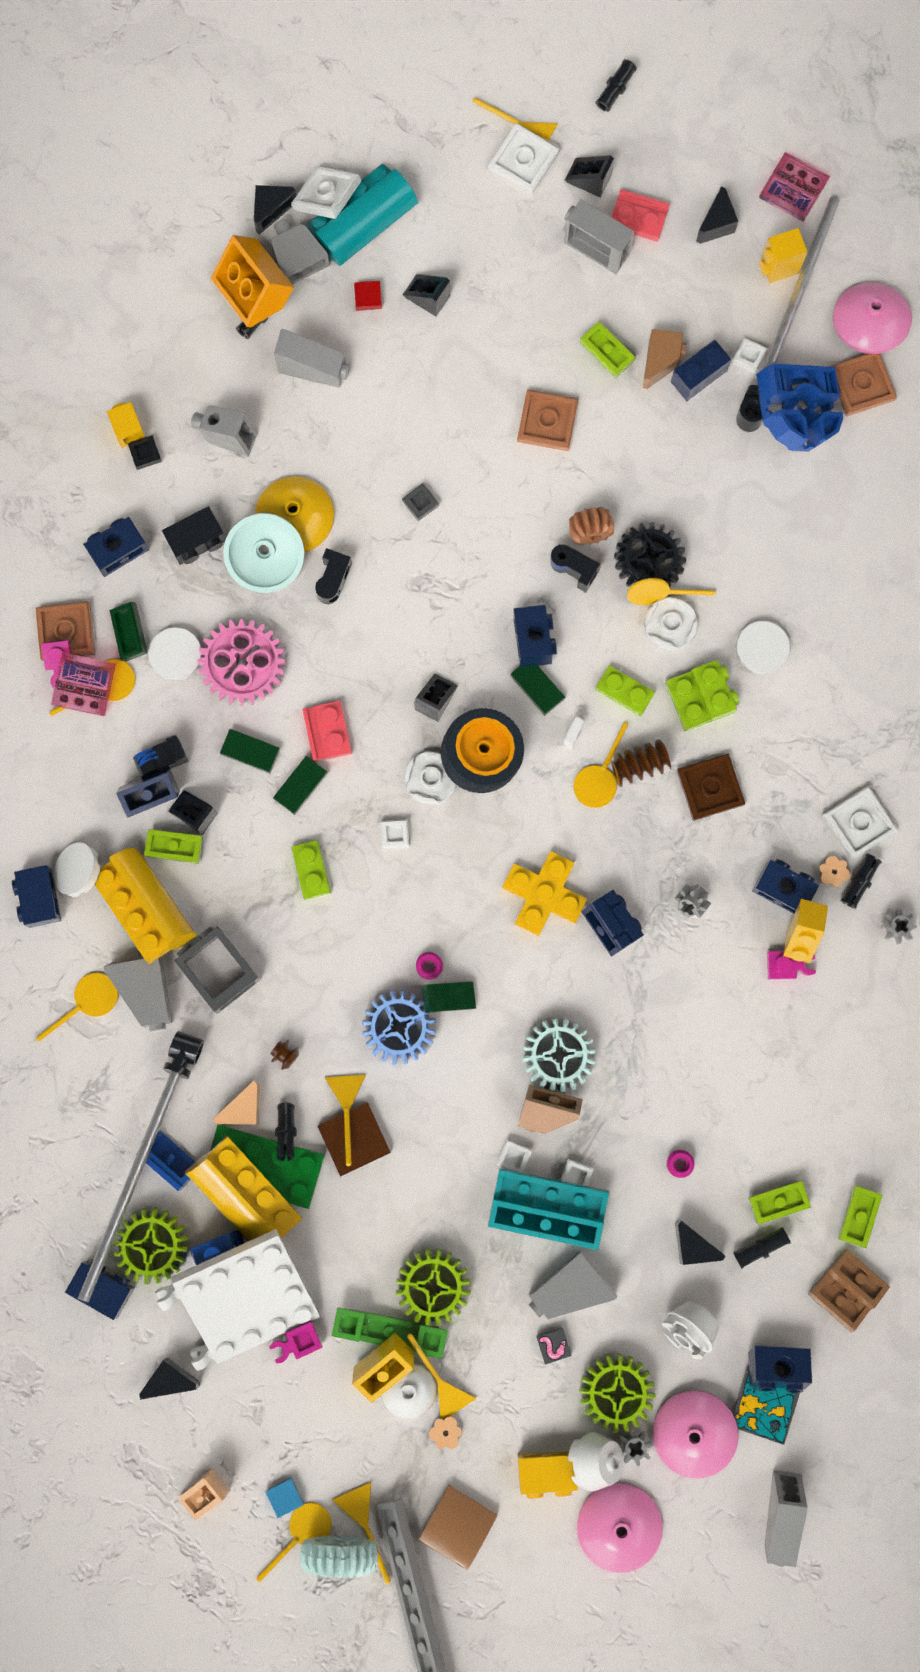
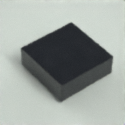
(144, 452)

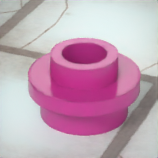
(425, 957)
(689, 1163)

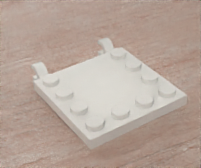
(241, 1298)

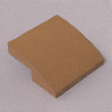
(849, 1290)
(457, 1527)

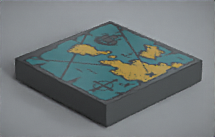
(764, 1412)

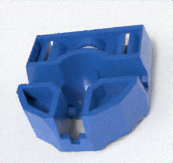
(792, 423)

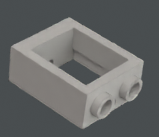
(597, 236)

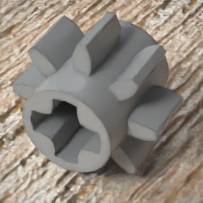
(692, 901)
(905, 929)
(635, 1455)

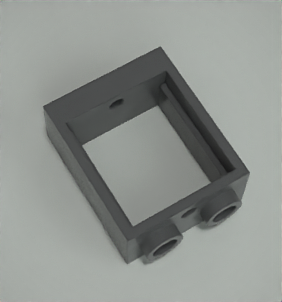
(233, 991)

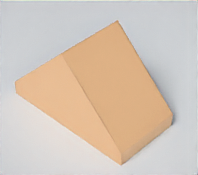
(243, 1108)
(204, 1494)

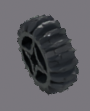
(646, 537)

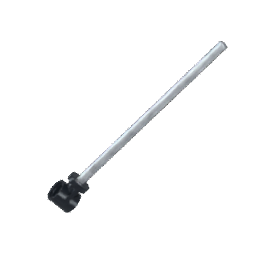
(751, 399)
(184, 1051)

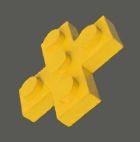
(544, 893)

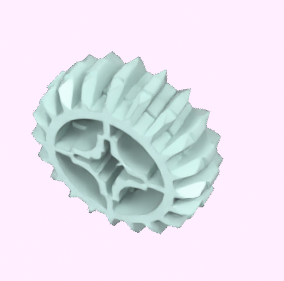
(537, 1057)
(338, 1556)

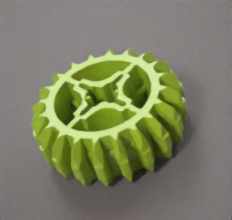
(149, 1259)
(413, 1283)
(630, 1394)

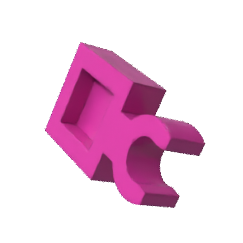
(51, 655)
(783, 967)
(300, 1341)

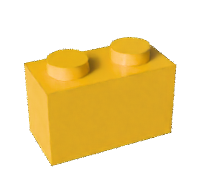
(783, 255)
(805, 930)
(383, 1368)
(546, 1474)

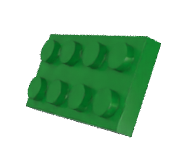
(293, 1179)

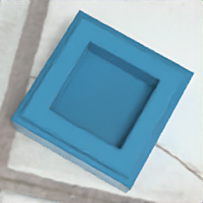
(284, 1497)

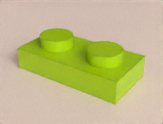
(607, 349)
(625, 690)
(173, 846)
(310, 870)
(779, 1202)
(860, 1216)

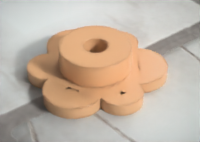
(832, 863)
(450, 1440)

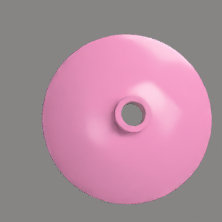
(871, 329)
(697, 1413)
(614, 1508)

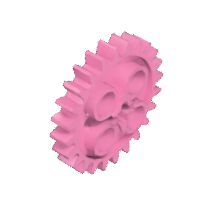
(223, 646)

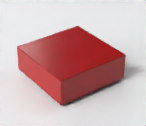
(367, 295)

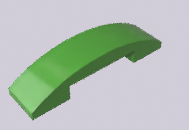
(377, 1328)

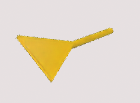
(543, 130)
(346, 1090)
(450, 1397)
(356, 1505)

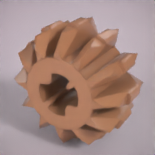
(591, 526)

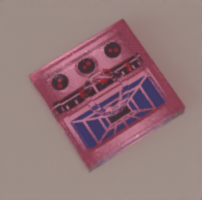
(794, 187)
(83, 684)

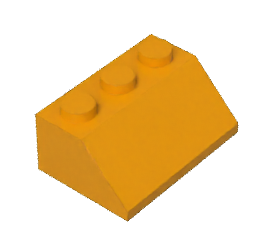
(251, 280)

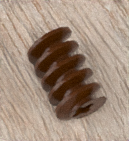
(640, 762)

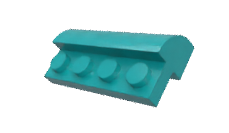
(370, 210)
(548, 1208)

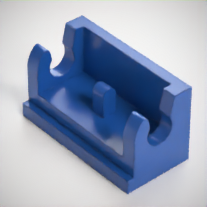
(169, 1161)

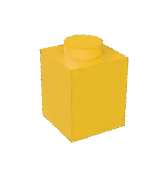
(125, 423)

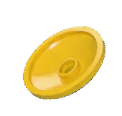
(314, 513)

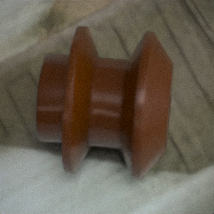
(284, 1054)

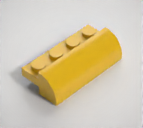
(143, 905)
(242, 1192)

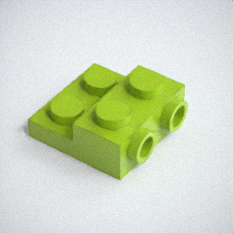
(702, 695)

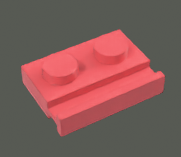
(641, 214)
(327, 731)

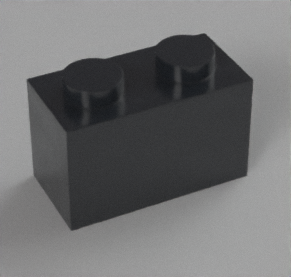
(194, 536)

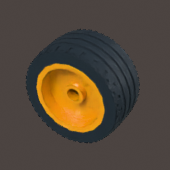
(501, 746)

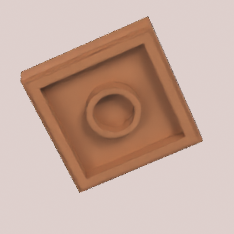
(863, 383)
(547, 420)
(67, 622)

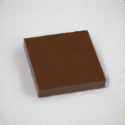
(710, 787)
(366, 1139)

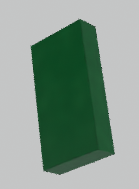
(128, 631)
(538, 688)
(250, 751)
(300, 785)
(449, 997)

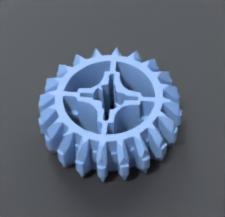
(378, 1038)

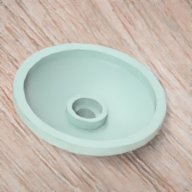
(261, 570)

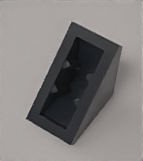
(591, 173)
(271, 204)
(719, 220)
(428, 292)
(435, 697)
(193, 812)
(693, 1247)
(168, 1380)

